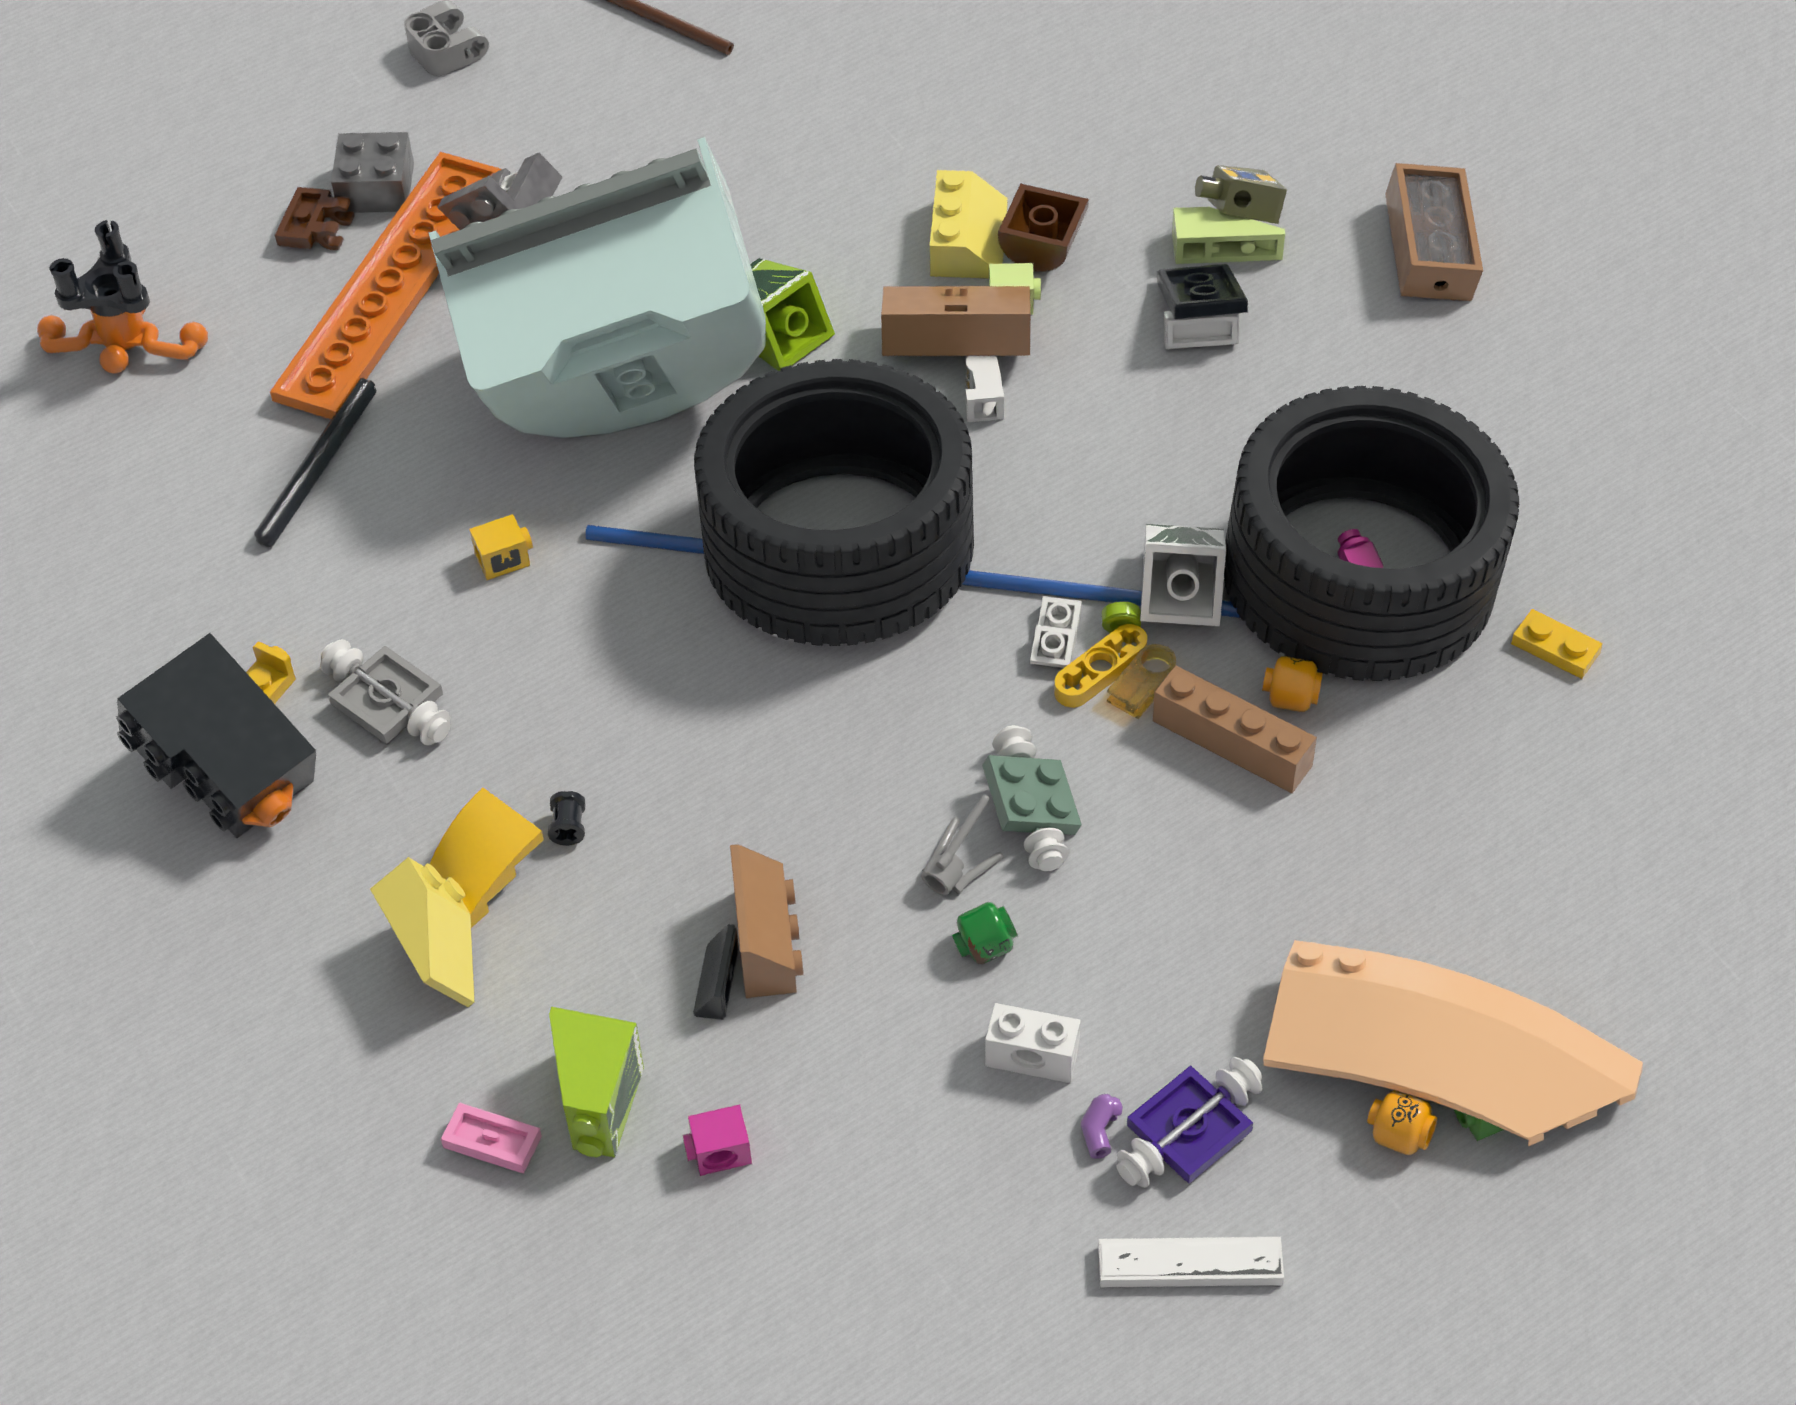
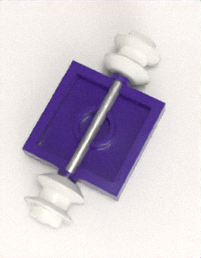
(1189, 1123)

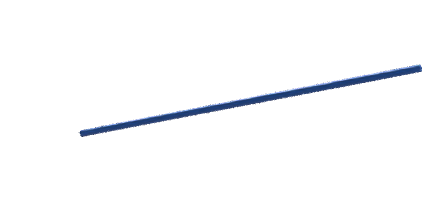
(973, 578)

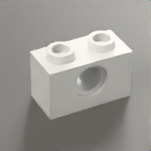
(1032, 1043)

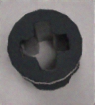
(566, 821)

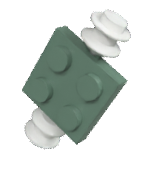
(1031, 797)

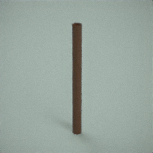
(676, 24)

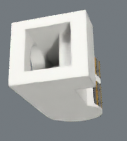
(985, 391)

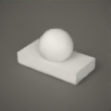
(1200, 331)

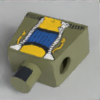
(1243, 193)

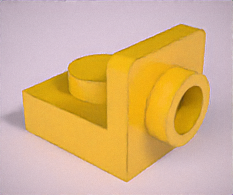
(271, 670)

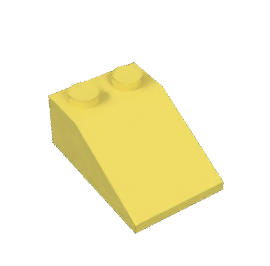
(430, 926)

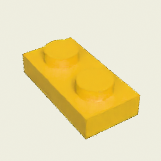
(1556, 643)

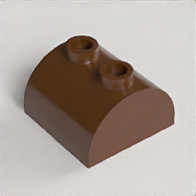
(1041, 226)

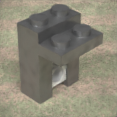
(502, 192)

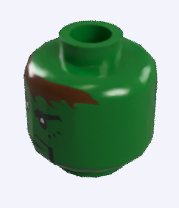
(985, 933)

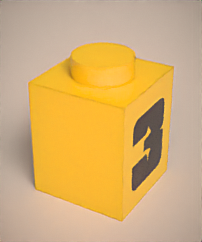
(501, 546)

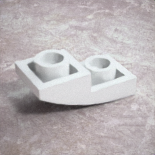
(1056, 632)

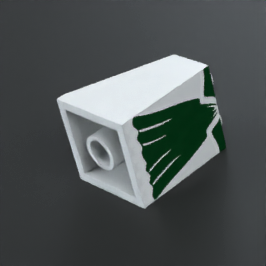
(1183, 575)

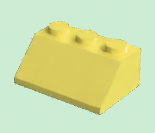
(965, 225)

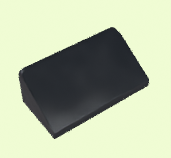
(717, 975)

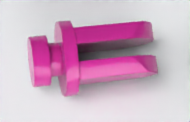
(1358, 549)

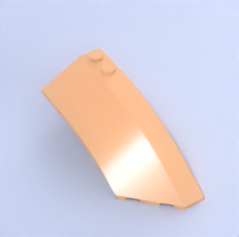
(1442, 1040)

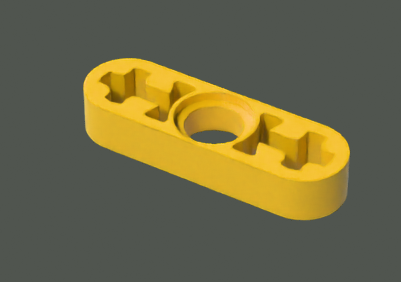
(1093, 680)

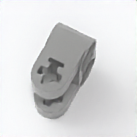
(433, 45)

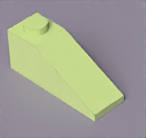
(1215, 237)

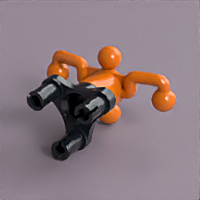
(116, 305)

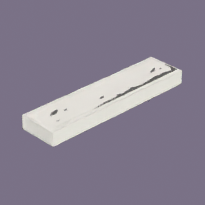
(1190, 1262)

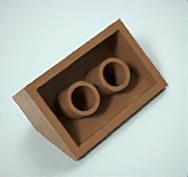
(764, 924)

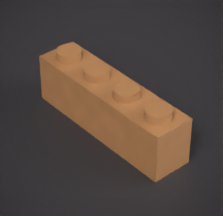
(1234, 729)

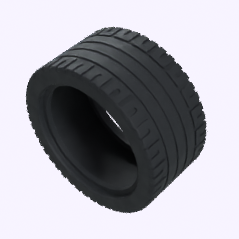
(832, 422)
(1384, 451)

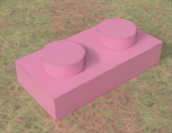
(491, 1138)

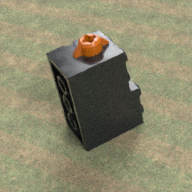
(218, 733)

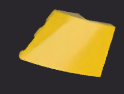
(484, 849)

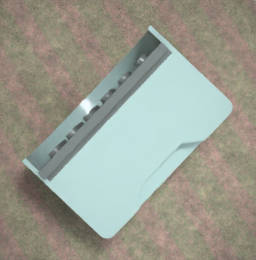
(606, 300)

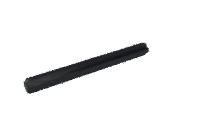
(315, 463)

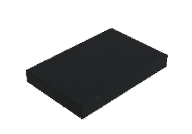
(1201, 291)

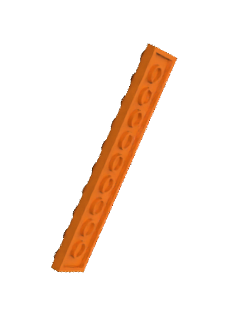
(377, 296)

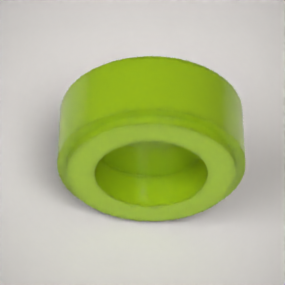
(1120, 614)

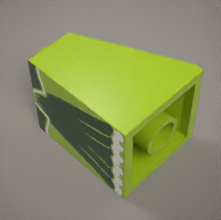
(792, 312)
(598, 1077)

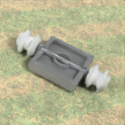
(385, 693)

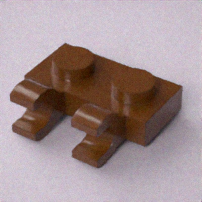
(305, 219)

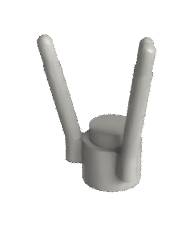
(945, 868)

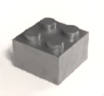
(373, 170)

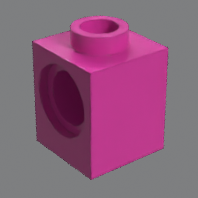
(718, 1140)

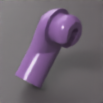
(1093, 1124)

